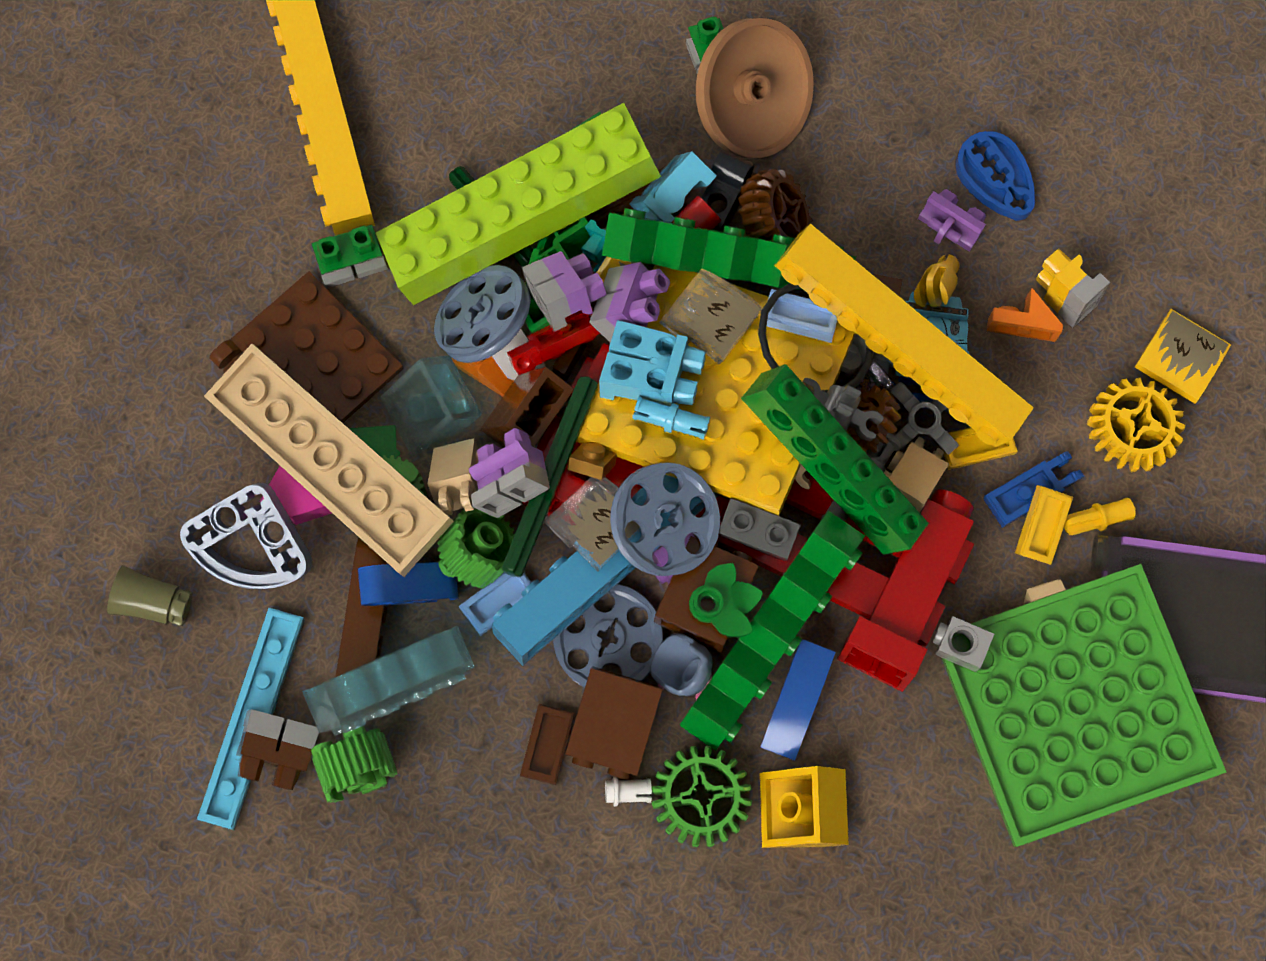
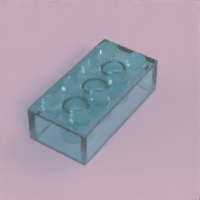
(393, 678)

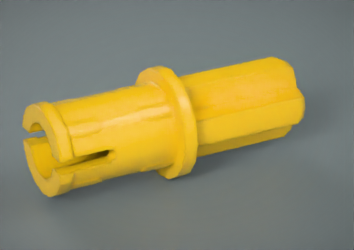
(1100, 516)

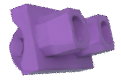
(952, 221)

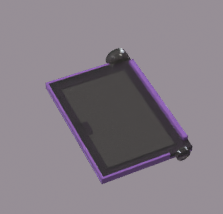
(1210, 606)

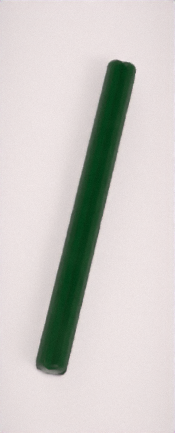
(555, 466)

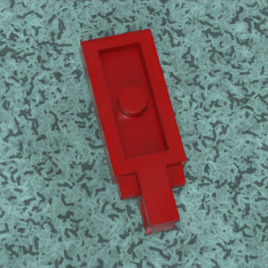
(547, 344)

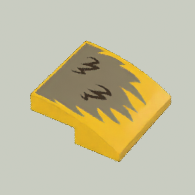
(1183, 356)

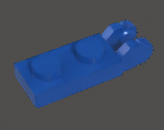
(1014, 497)

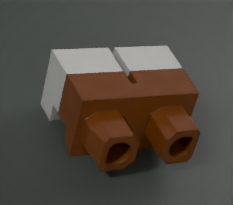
(259, 746)

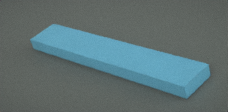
(259, 692)

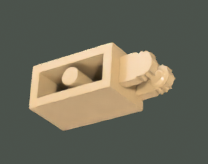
(916, 472)
(450, 477)

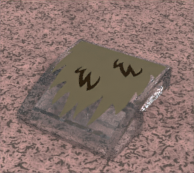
(711, 314)
(586, 524)

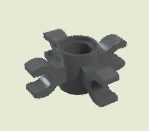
(843, 405)
(910, 430)

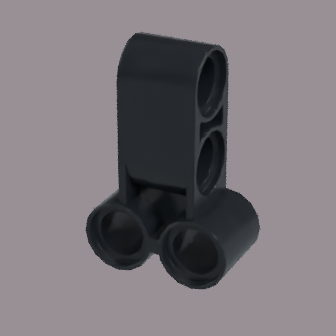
(726, 186)

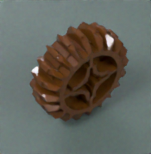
(773, 205)

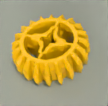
(1165, 431)

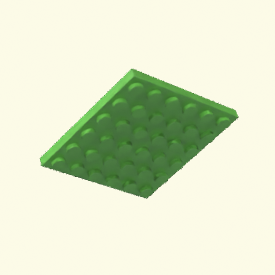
(1082, 707)

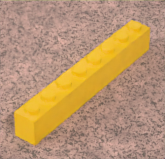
(322, 115)
(903, 337)

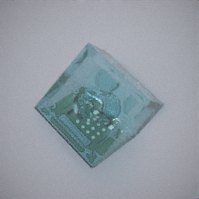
(430, 403)

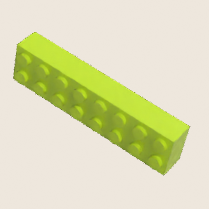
(517, 204)

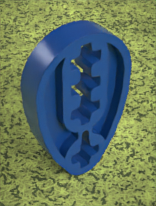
(1010, 161)

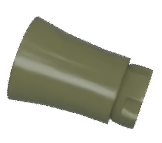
(148, 598)

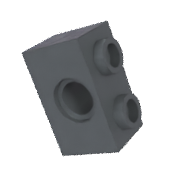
(758, 529)

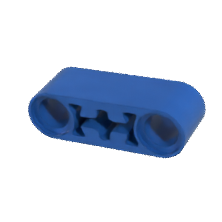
(422, 584)

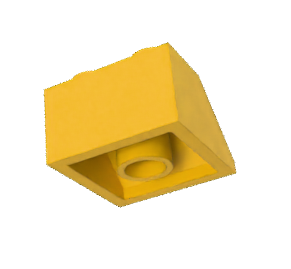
(804, 807)

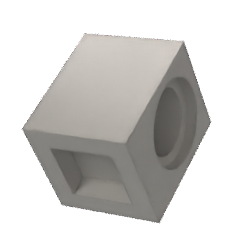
(979, 643)

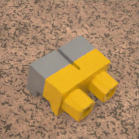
(1070, 288)

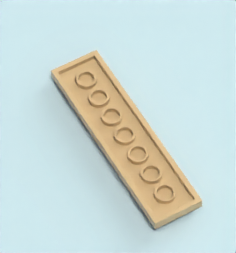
(329, 460)

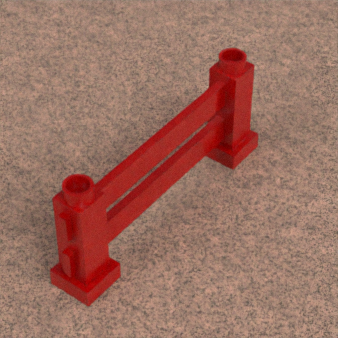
(898, 608)

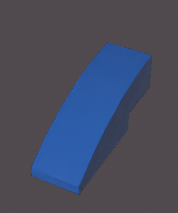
(797, 699)

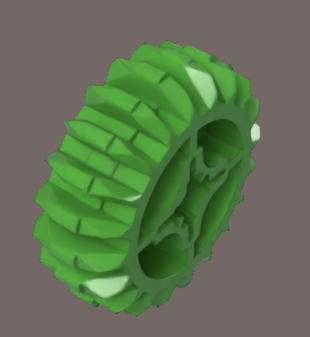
(707, 828)

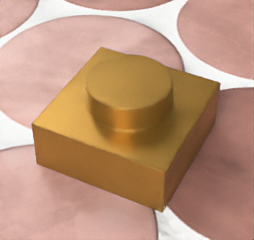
(592, 460)

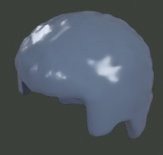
(682, 665)

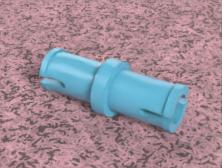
(671, 418)

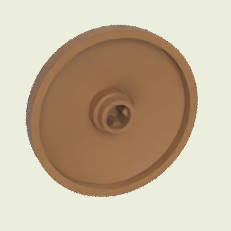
(754, 87)

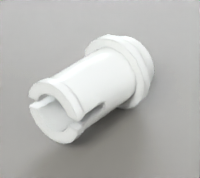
(627, 791)

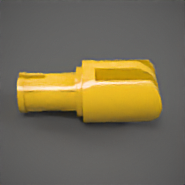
(937, 282)

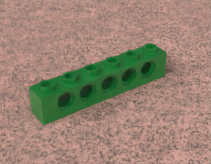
(835, 460)

